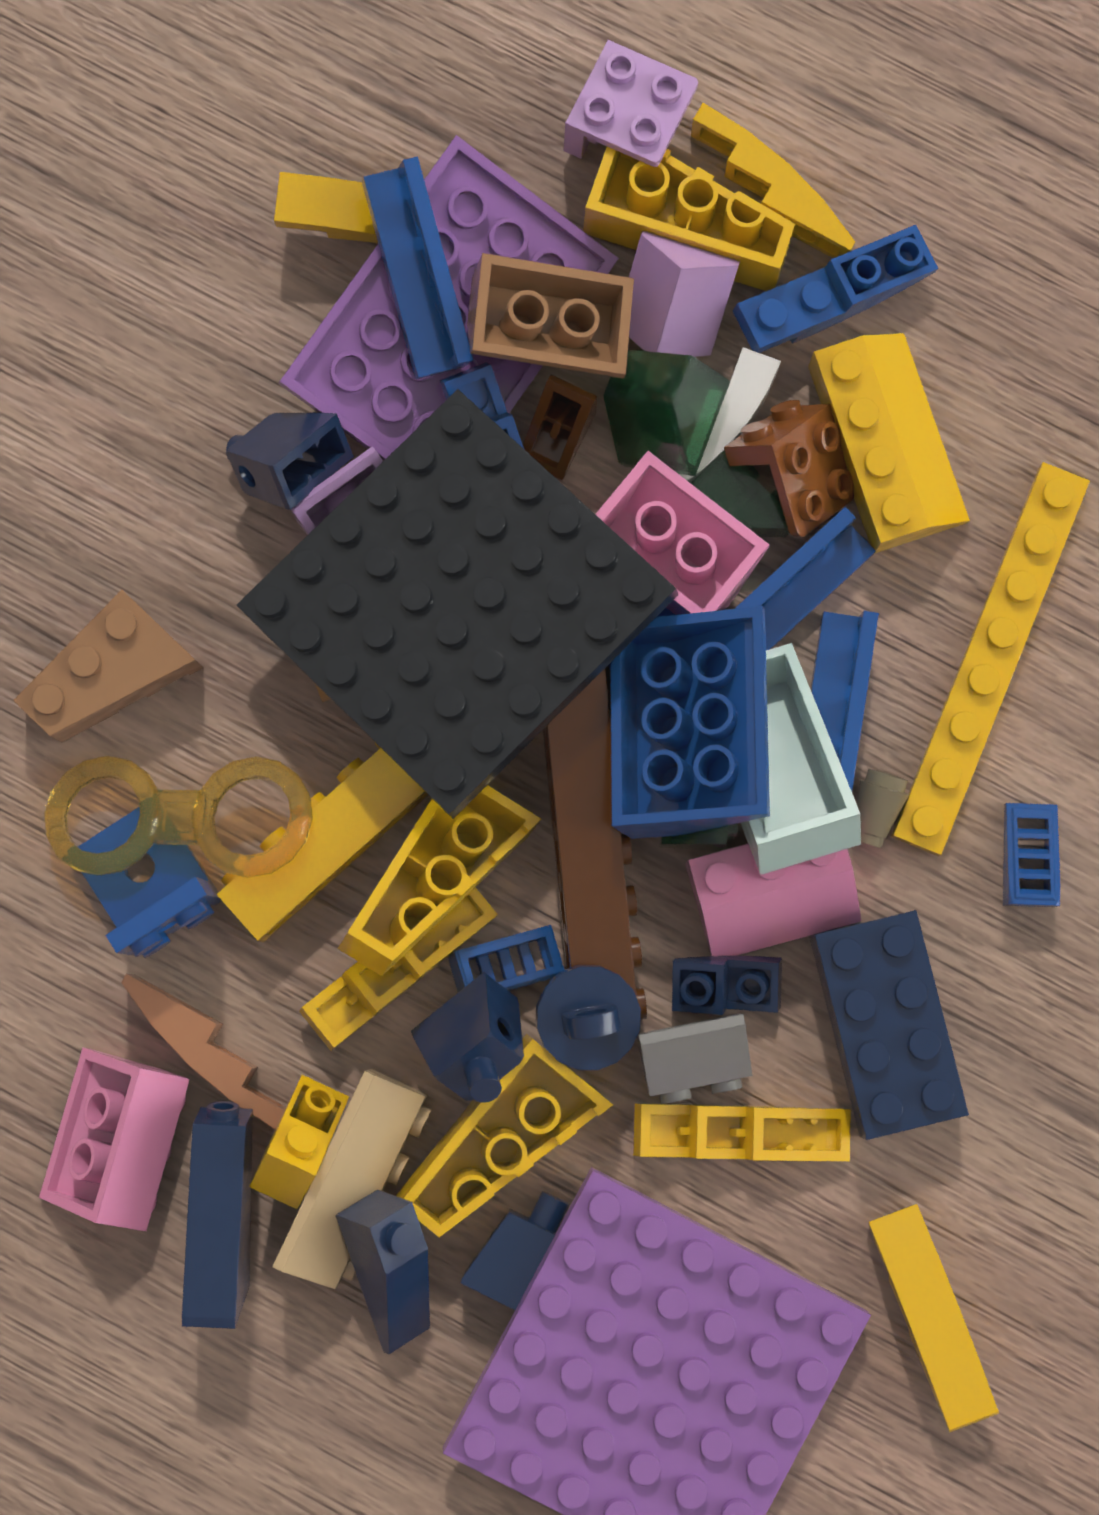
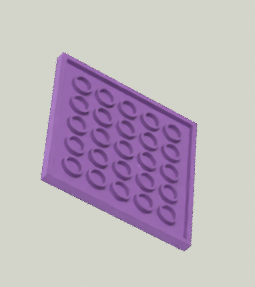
(653, 1367)

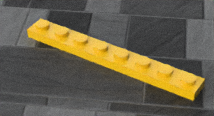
(990, 659)

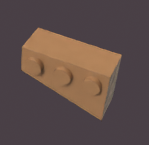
(105, 669)

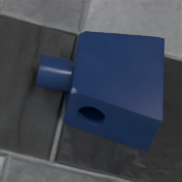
(288, 456)
(473, 1039)
(515, 1251)

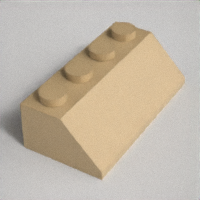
(357, 1163)

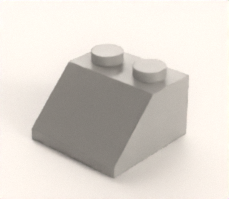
(695, 1056)

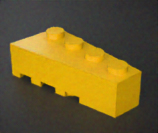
(689, 210)
(433, 874)
(502, 1138)

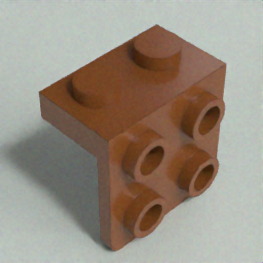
(804, 460)

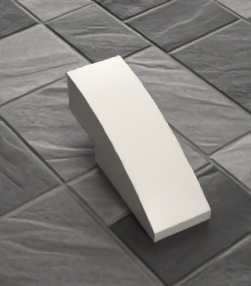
(742, 402)

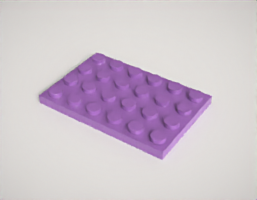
(359, 352)

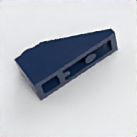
(389, 1265)

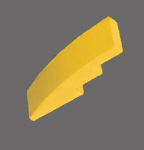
(775, 180)
(324, 206)
(363, 993)
(742, 1132)
(933, 1318)

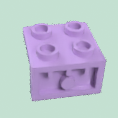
(629, 106)

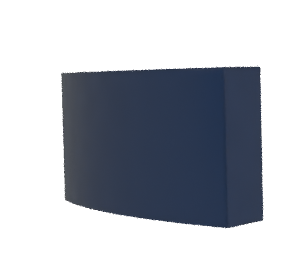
(725, 983)

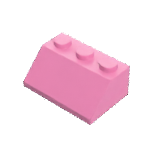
(683, 536)
(759, 911)
(114, 1140)

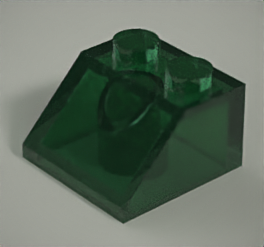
(664, 408)

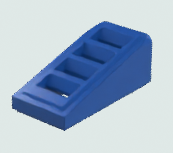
(1050, 854)
(547, 946)

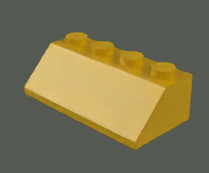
(888, 439)

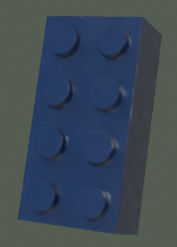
(888, 1025)

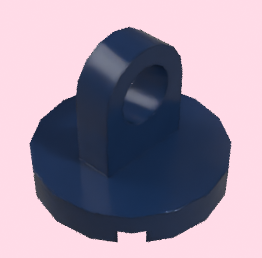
(588, 1017)

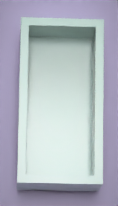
(807, 787)

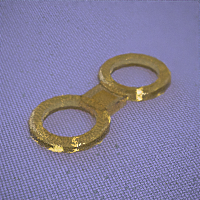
(178, 816)

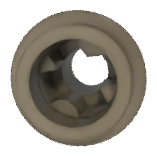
(879, 804)

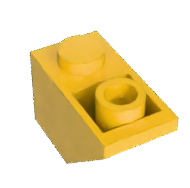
(299, 1142)

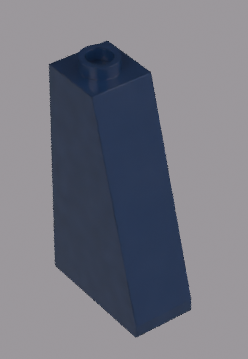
(218, 1217)

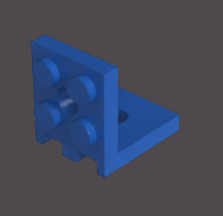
(150, 910)

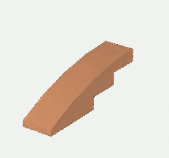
(193, 1037)

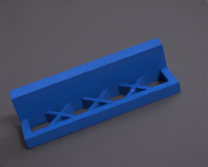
(417, 269)
(809, 576)
(842, 680)

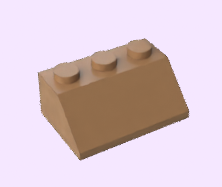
(550, 315)

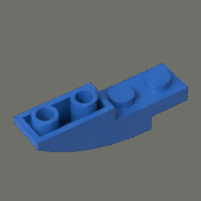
(836, 291)

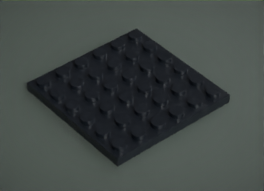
(457, 602)

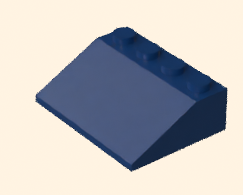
(690, 724)

